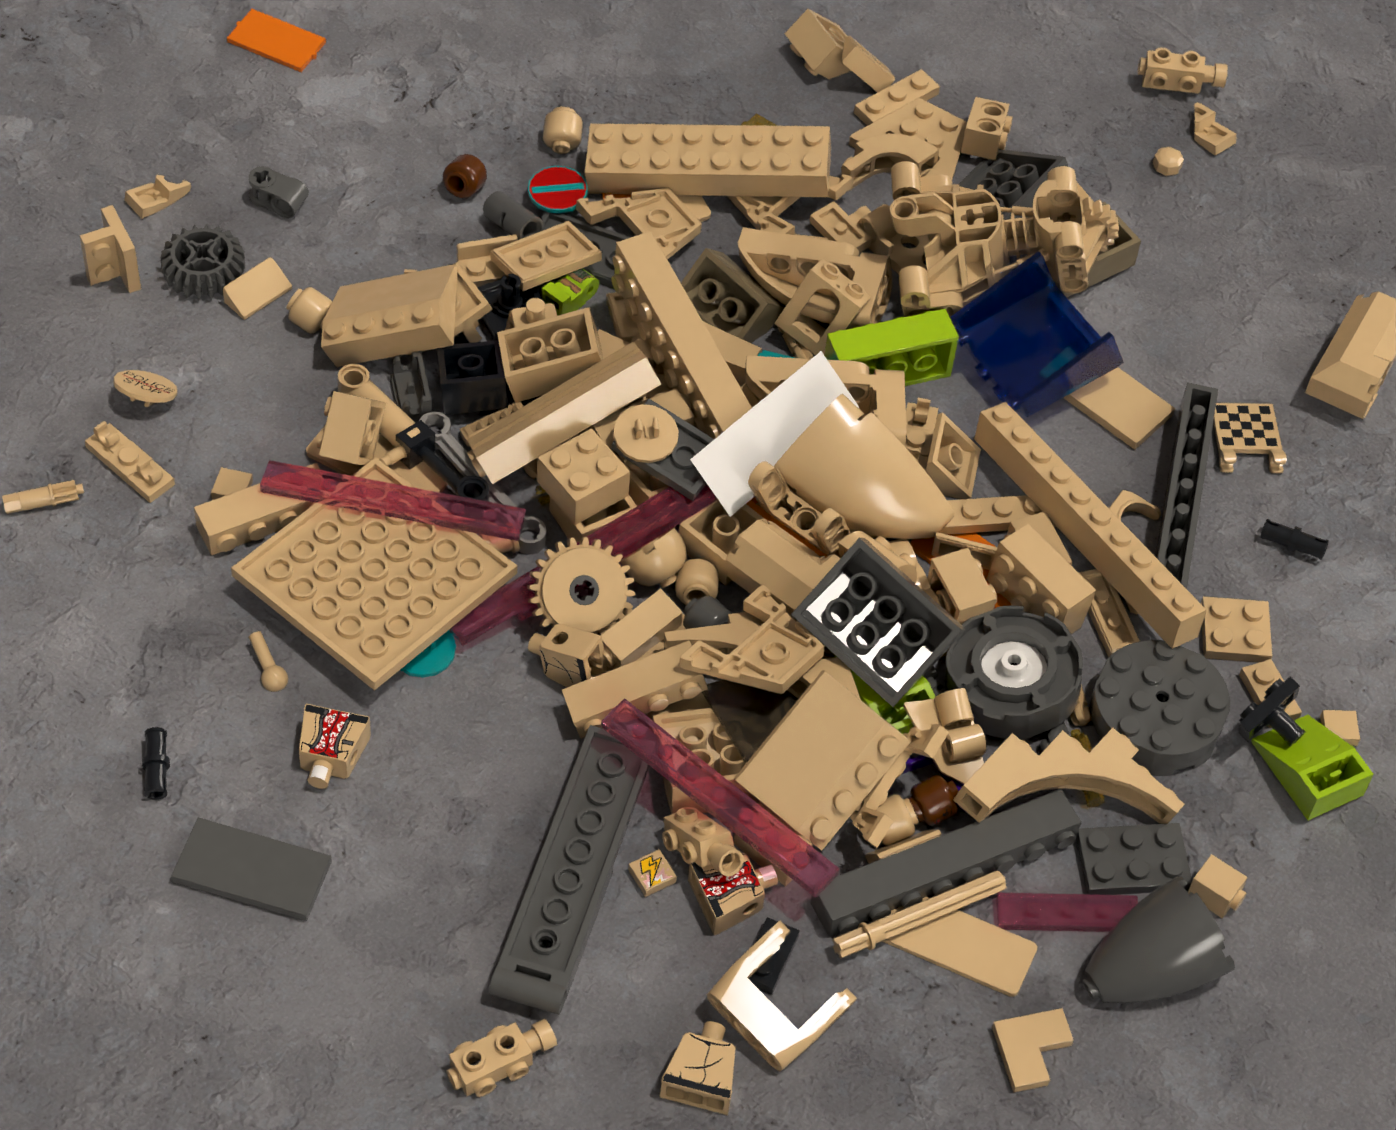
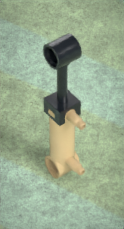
(411, 440)

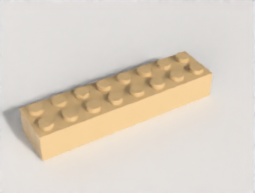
(709, 159)
(677, 334)

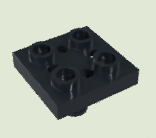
(503, 297)
(1272, 713)

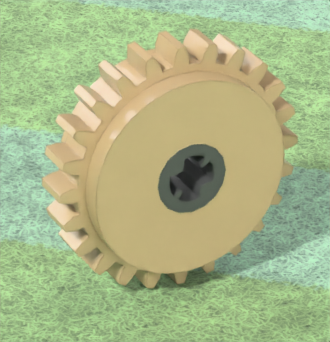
(572, 567)

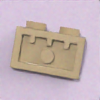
(476, 259)

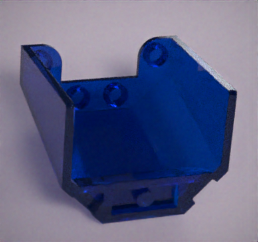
(1032, 339)

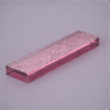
(1061, 911)

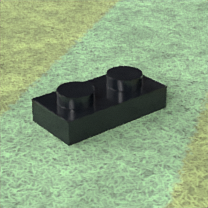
(770, 972)

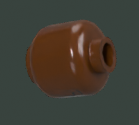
(464, 176)
(934, 800)

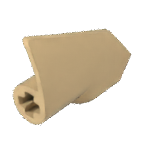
(964, 745)

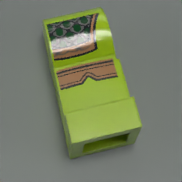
(571, 291)

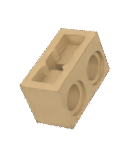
(986, 128)

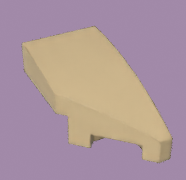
(1209, 133)
(155, 197)

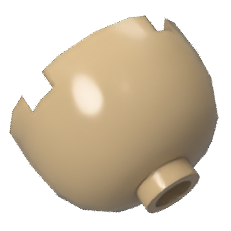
(657, 560)

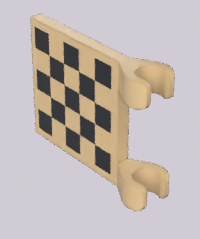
(1247, 430)

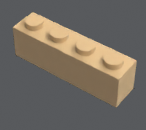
(245, 517)
(645, 683)

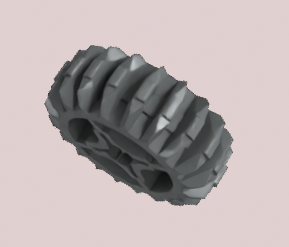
(202, 252)

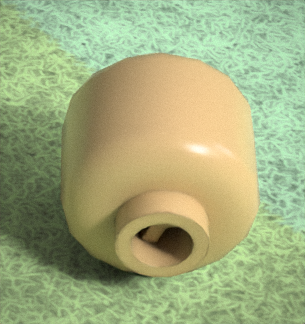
(562, 130)
(308, 309)
(696, 580)
(904, 819)

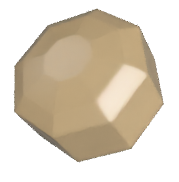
(1168, 161)

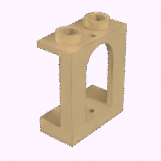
(805, 329)

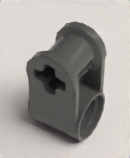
(279, 194)

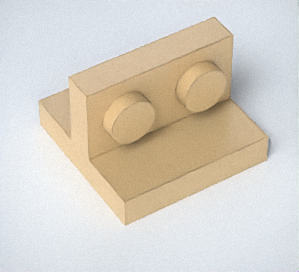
(110, 252)
(469, 307)

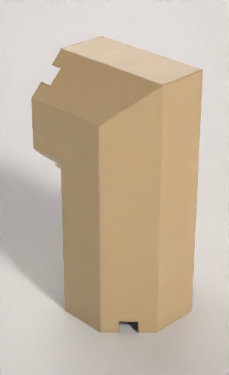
(1358, 356)
(777, 561)

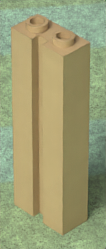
(562, 413)

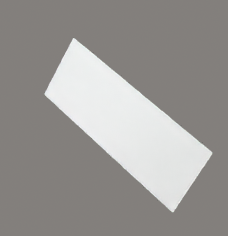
(767, 431)

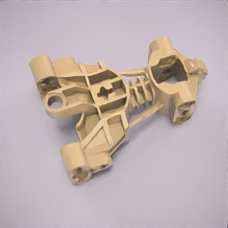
(974, 242)

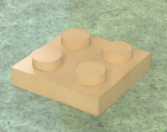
(1236, 629)

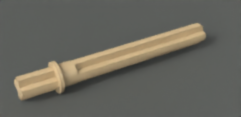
(906, 919)

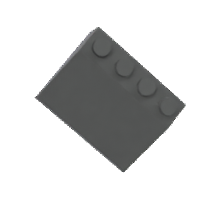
(1013, 177)
(878, 621)

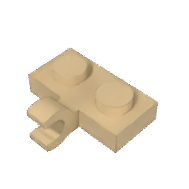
(841, 227)

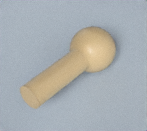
(273, 676)

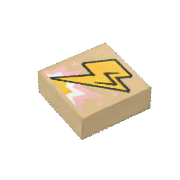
(652, 873)

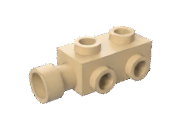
(1179, 71)
(701, 841)
(495, 1060)

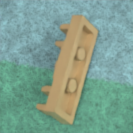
(920, 429)
(129, 462)

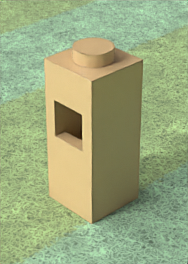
(640, 629)

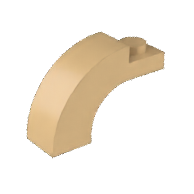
(882, 151)

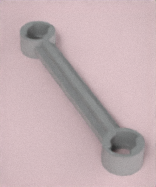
(459, 458)

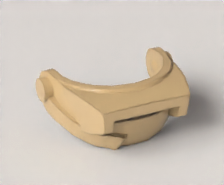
(1128, 501)

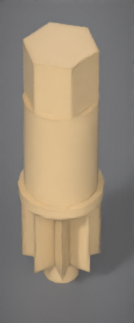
(42, 496)

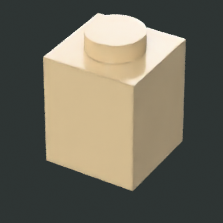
(1219, 886)

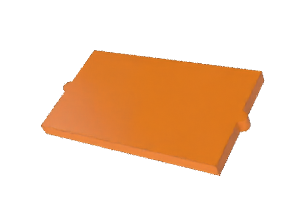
(276, 40)

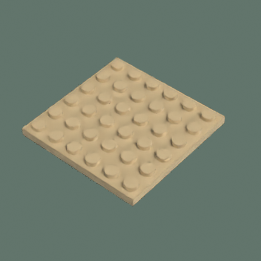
(371, 582)

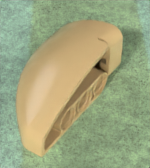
(783, 261)
(876, 393)
(864, 475)

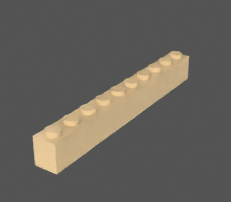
(1090, 525)

